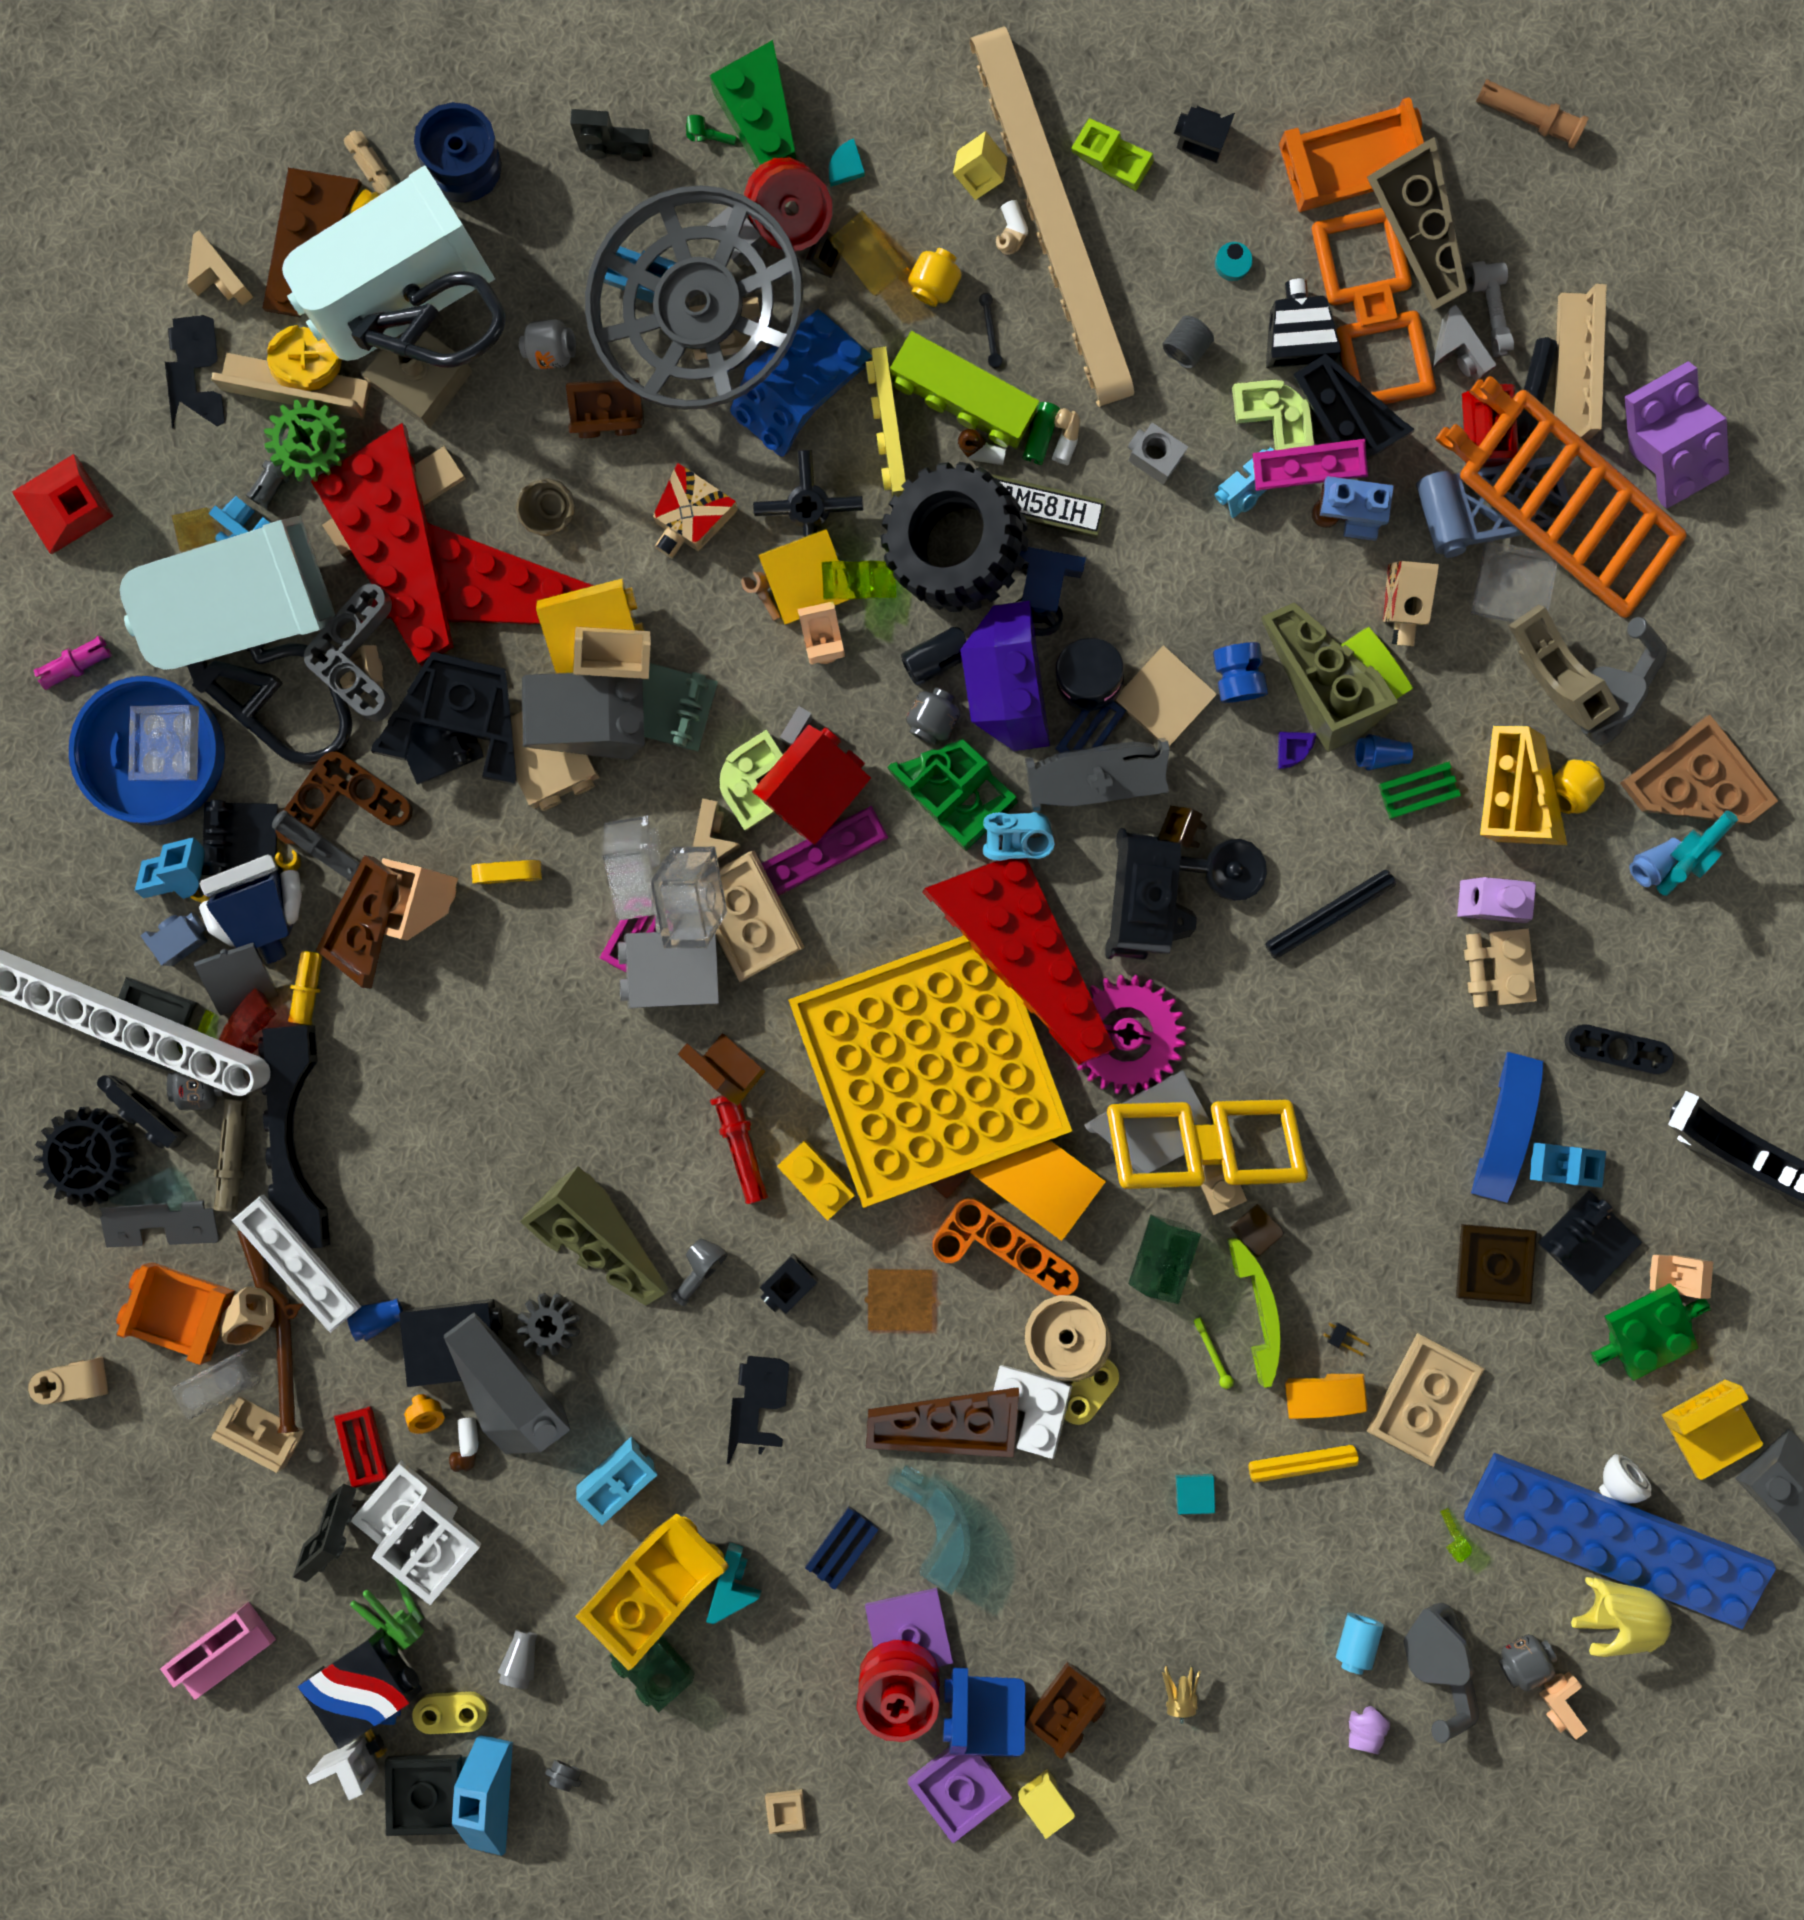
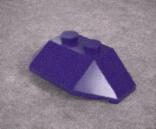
(1006, 678)

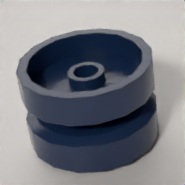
(459, 151)

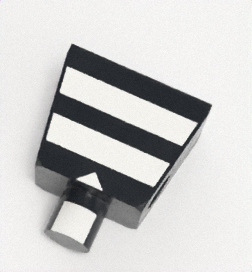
(1300, 328)

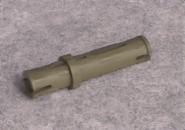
(230, 1156)

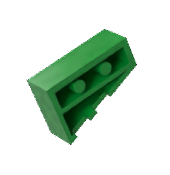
(755, 104)

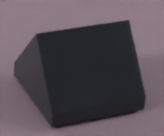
(823, 256)

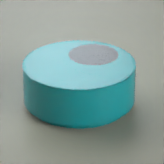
(1233, 261)

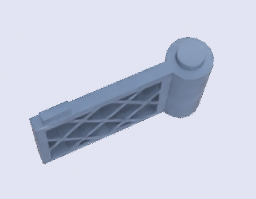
(1450, 515)

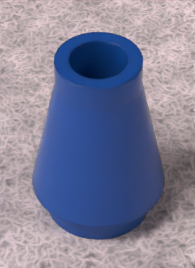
(1381, 752)
(374, 1319)

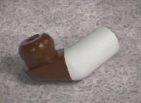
(977, 448)
(469, 1445)

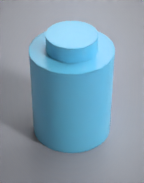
(1359, 1643)

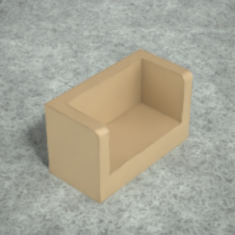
(611, 652)

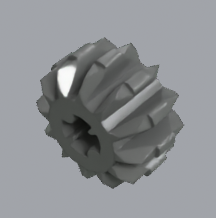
(559, 1318)

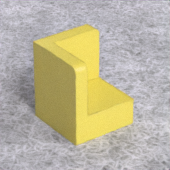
(980, 165)
(1045, 1804)

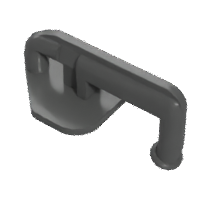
(1626, 687)
(1442, 1656)

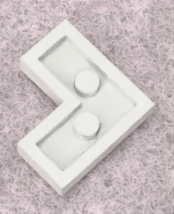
(1045, 1408)

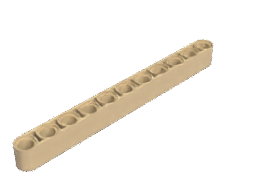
(1053, 215)

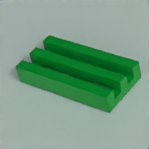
(1448, 781)

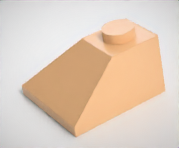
(418, 899)

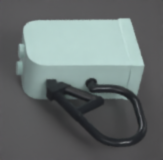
(390, 275)
(230, 601)

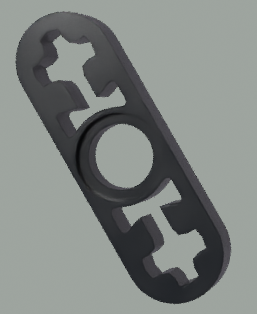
(1647, 1045)

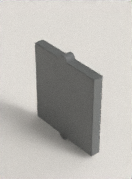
(233, 976)

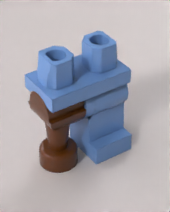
(1359, 503)

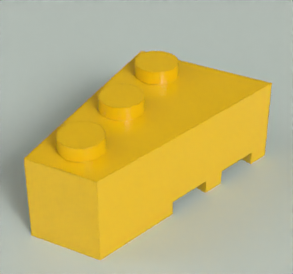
(1521, 790)

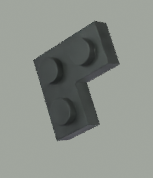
(598, 136)
(328, 1540)

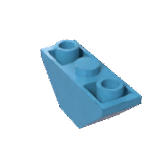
(483, 1795)

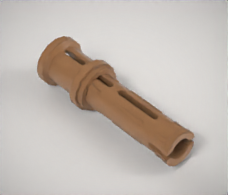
(1548, 119)

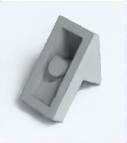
(1459, 338)

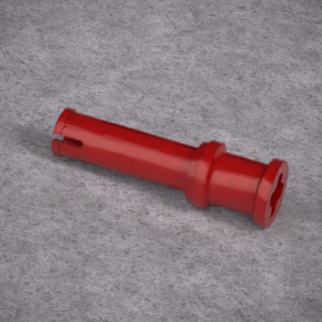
(735, 1128)

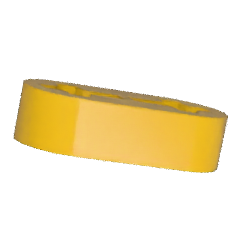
(506, 872)

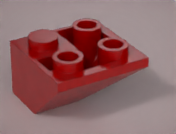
(62, 504)

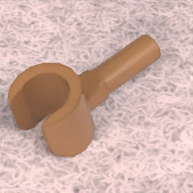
(762, 592)

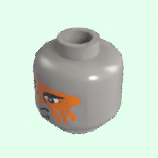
(547, 344)

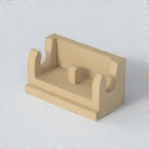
(254, 1435)

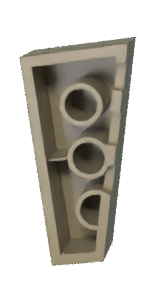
(1421, 215)

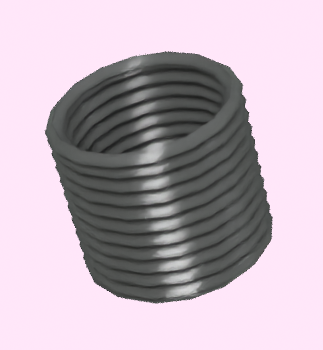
(1191, 338)

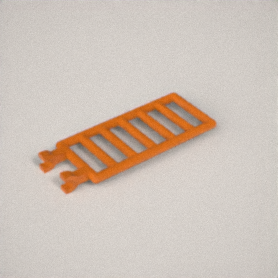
(1475, 457)

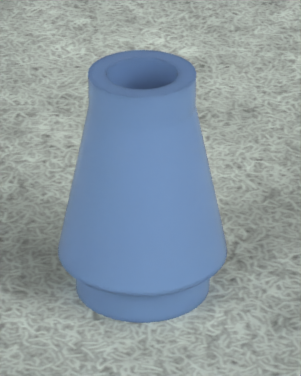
(1654, 864)

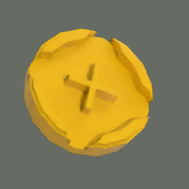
(301, 360)

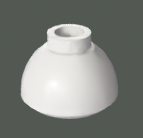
(1624, 1481)

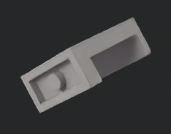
(666, 975)

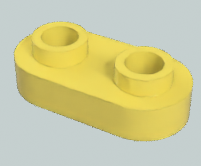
(1092, 1394)
(449, 1712)

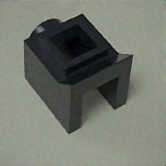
(1203, 132)

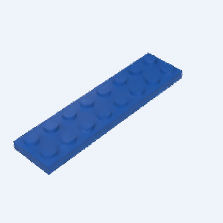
(1619, 1541)

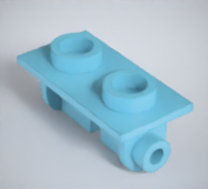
(1239, 491)

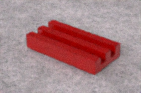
(354, 1416)

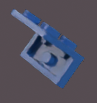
(984, 1715)

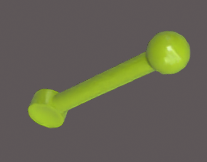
(1225, 1380)

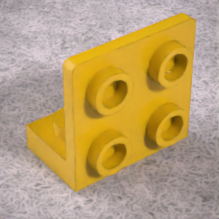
(1713, 1428)

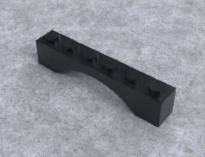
(291, 1058)

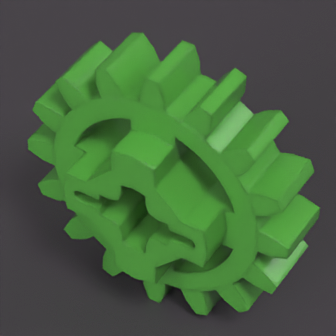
(294, 449)

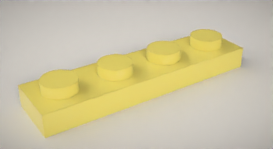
(884, 409)

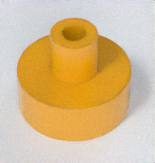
(423, 1415)

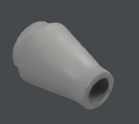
(519, 1661)

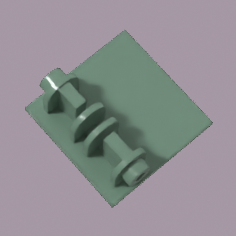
(676, 706)

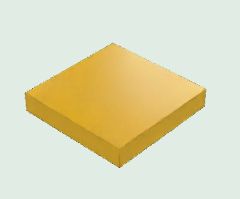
(796, 573)

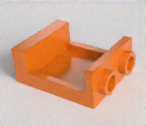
(174, 1311)

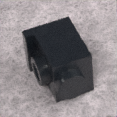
(803, 1281)

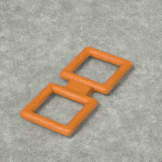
(1374, 304)

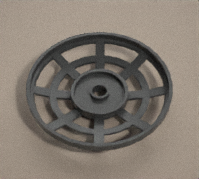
(680, 284)

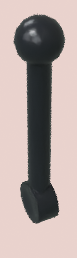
(994, 358)

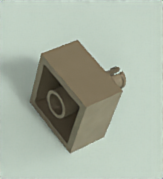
(415, 385)

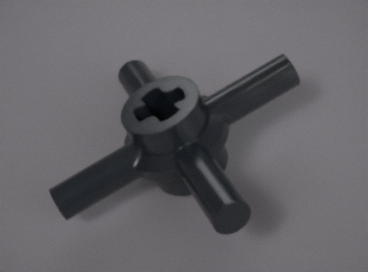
(798, 495)

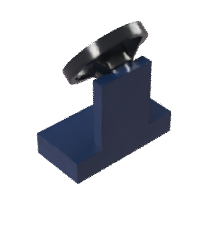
(1045, 582)

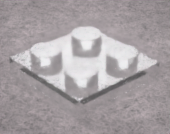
(1512, 581)
(163, 743)

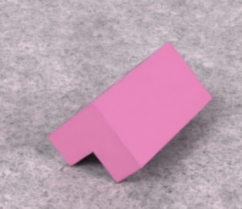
(219, 1652)

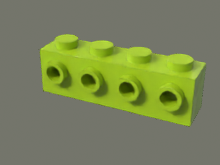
(963, 390)

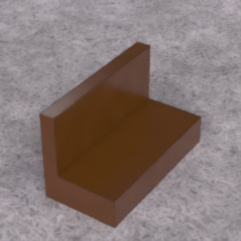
(725, 1068)

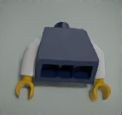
(256, 910)

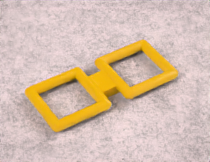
(1206, 1144)

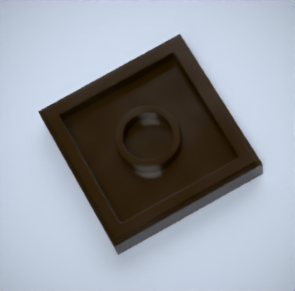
(1496, 1264)

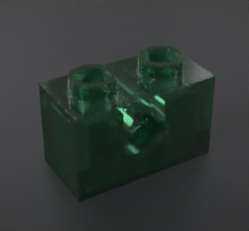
(1164, 1259)

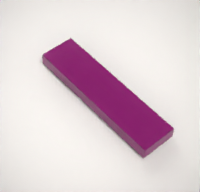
(835, 847)

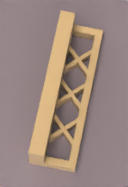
(1580, 360)

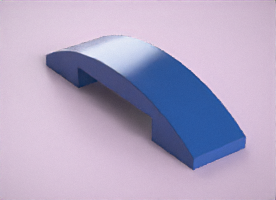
(1510, 1127)

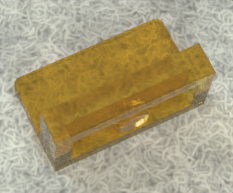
(870, 253)

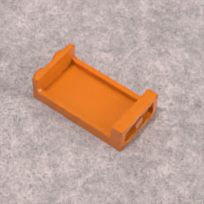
(1338, 158)

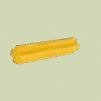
(1303, 1463)

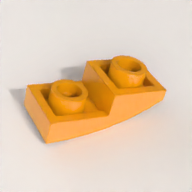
(1326, 1396)

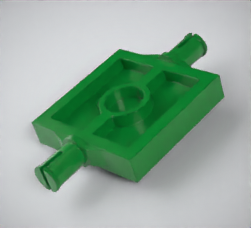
(1651, 1332)

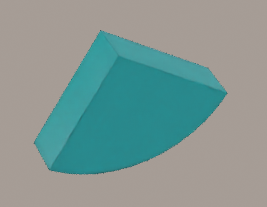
(845, 164)

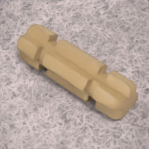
(369, 162)

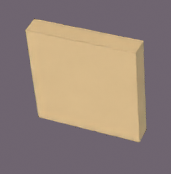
(1165, 696)

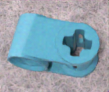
(1016, 834)

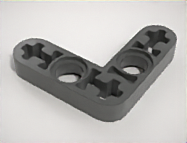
(339, 659)

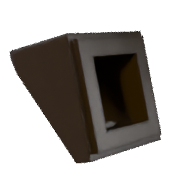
(1257, 1230)

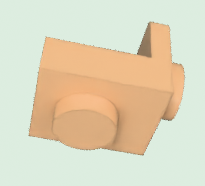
(821, 633)
(1688, 1275)
(1561, 1714)

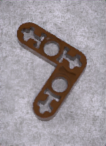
(332, 787)

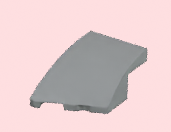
(1155, 1140)

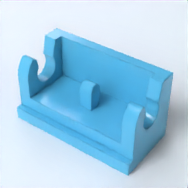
(615, 1481)

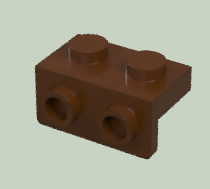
(603, 407)
(1066, 1710)

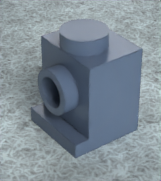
(176, 938)

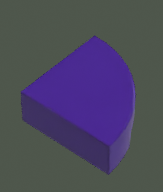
(1293, 747)

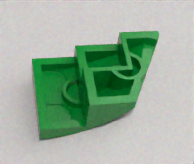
(945, 780)

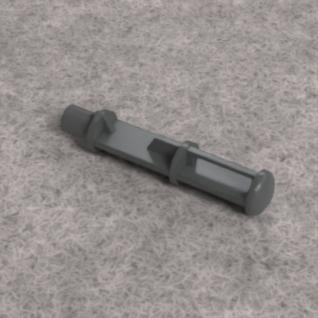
(315, 844)

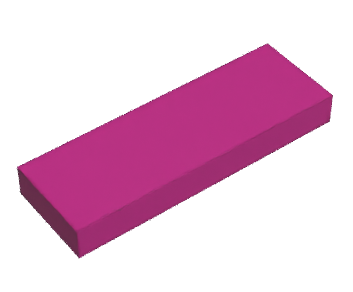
(1309, 464)

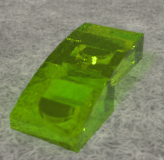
(857, 580)

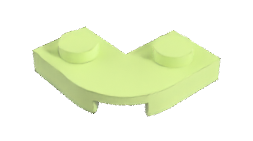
(1277, 403)
(740, 777)

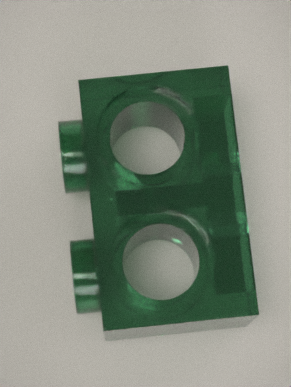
(660, 1660)

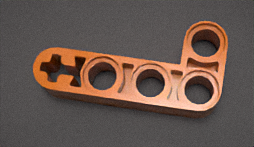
(1009, 1252)

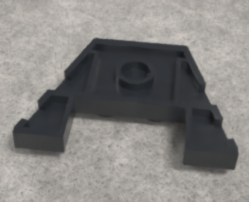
(458, 699)

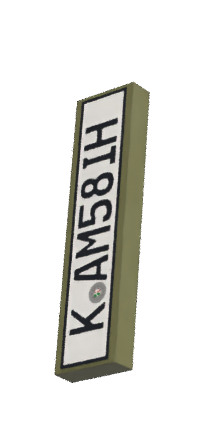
(1056, 507)

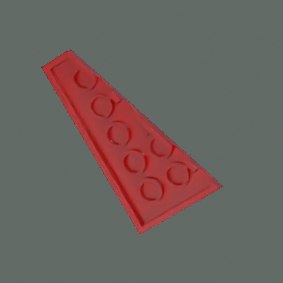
(387, 529)

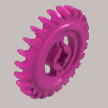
(1161, 1039)

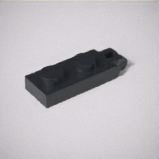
(137, 1110)

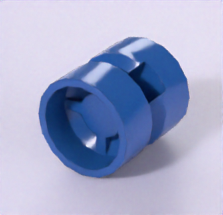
(1240, 672)

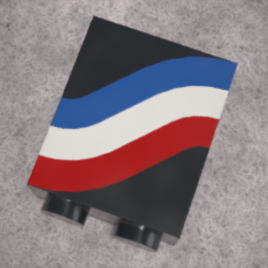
(361, 1688)

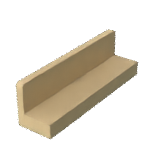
(253, 378)

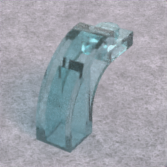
(951, 1548)

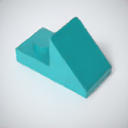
(731, 1596)

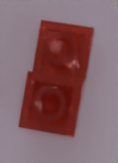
(248, 1018)

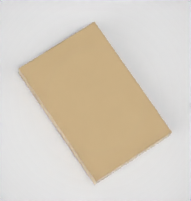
(756, 924)
(1425, 1400)

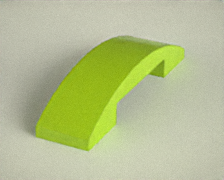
(1265, 1355)

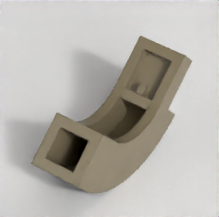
(1565, 680)

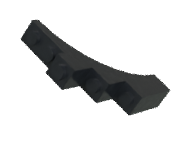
(1748, 1155)

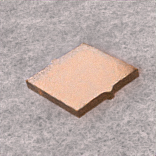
(900, 1299)

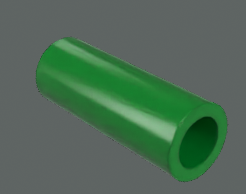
(1041, 433)

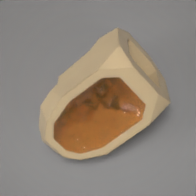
(246, 1316)

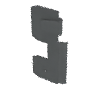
(178, 1224)

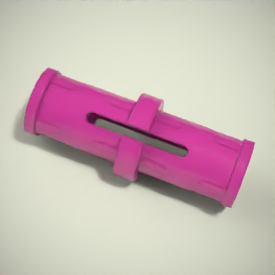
(72, 662)

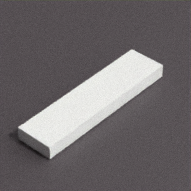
(296, 1263)

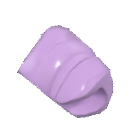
(1368, 1730)

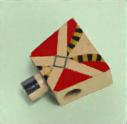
(690, 512)
(1406, 581)

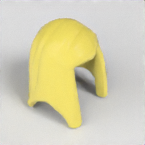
(1636, 1612)

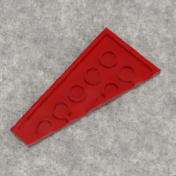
(490, 584)
(1020, 940)

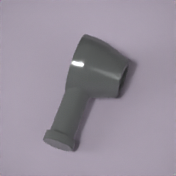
(701, 1258)

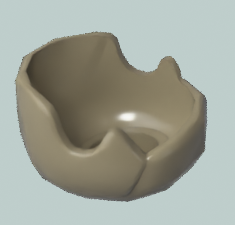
(549, 495)

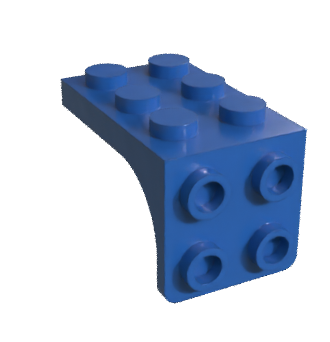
(811, 372)

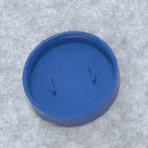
(102, 754)

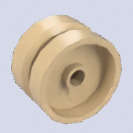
(1087, 1350)

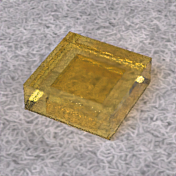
(194, 529)

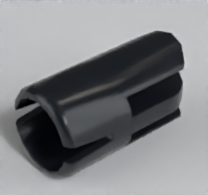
(934, 655)

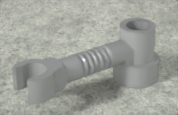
(1487, 279)

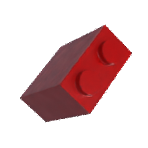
(812, 783)

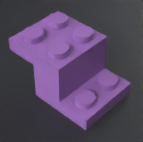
(1677, 434)

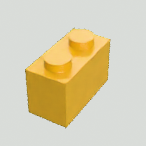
(816, 1180)

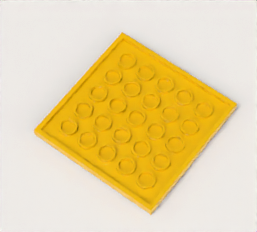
(927, 1069)

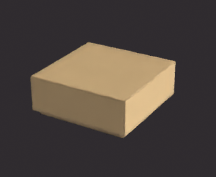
(785, 1811)

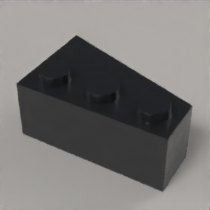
(1348, 408)

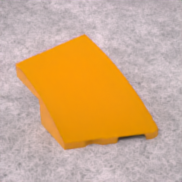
(1043, 1185)

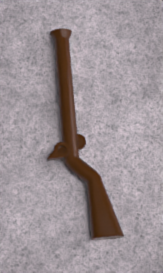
(282, 1322)

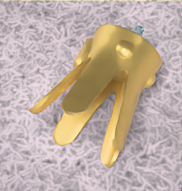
(1184, 1701)

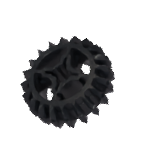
(104, 1133)

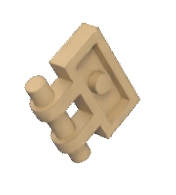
(1511, 966)

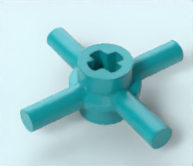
(1697, 853)

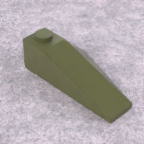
(1332, 685)
(586, 1221)

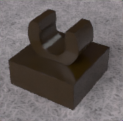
(1181, 826)

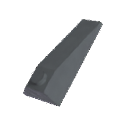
(504, 1393)
(1778, 1484)

